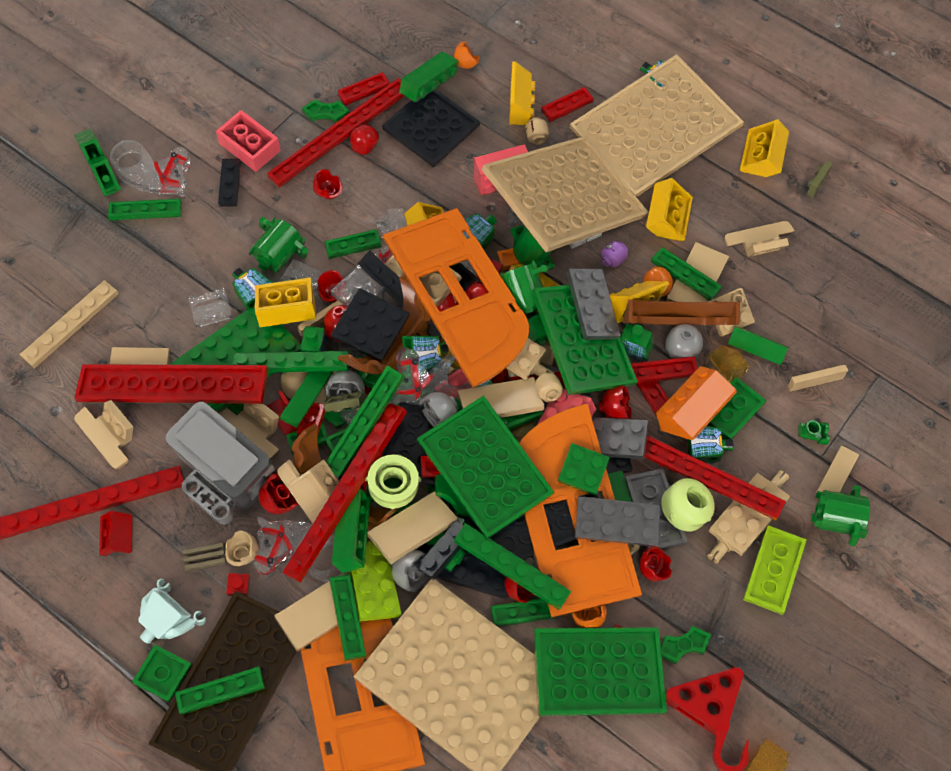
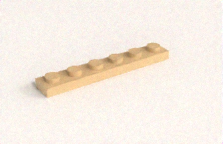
(69, 324)

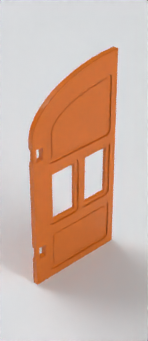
(478, 331)
(594, 570)
(362, 739)

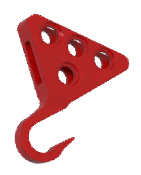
(697, 709)

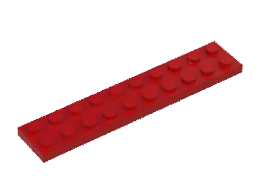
(172, 383)

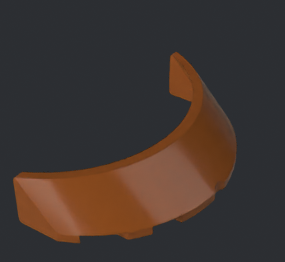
(682, 313)
(414, 326)
(307, 456)

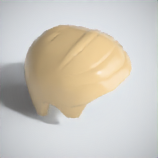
(241, 549)

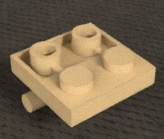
(746, 316)

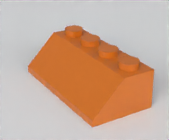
(695, 403)

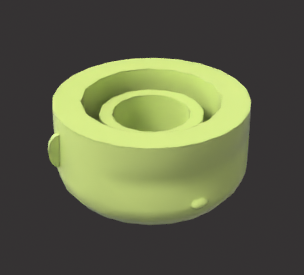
(393, 467)
(681, 512)

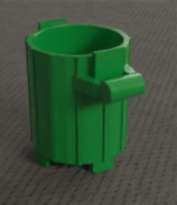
(277, 244)
(528, 249)
(522, 282)
(842, 513)

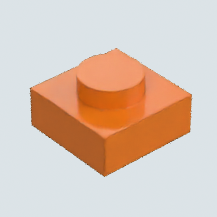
(507, 258)

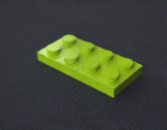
(774, 570)
(375, 587)

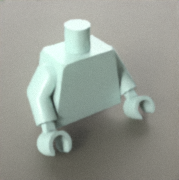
(164, 616)

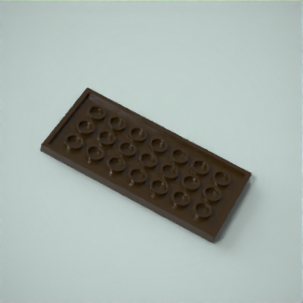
(218, 734)

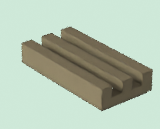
(219, 546)

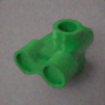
(814, 431)

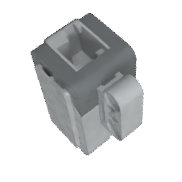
(219, 460)

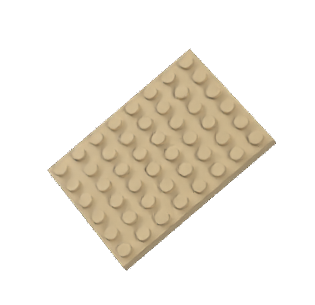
(657, 129)
(564, 192)
(456, 679)

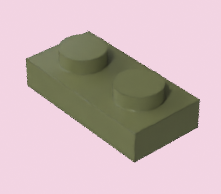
(815, 183)
(350, 400)

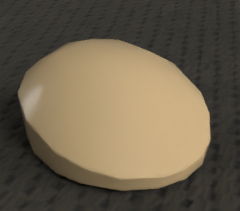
(291, 382)

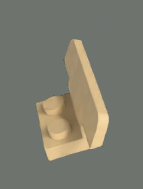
(761, 238)
(257, 424)
(107, 432)
(310, 488)

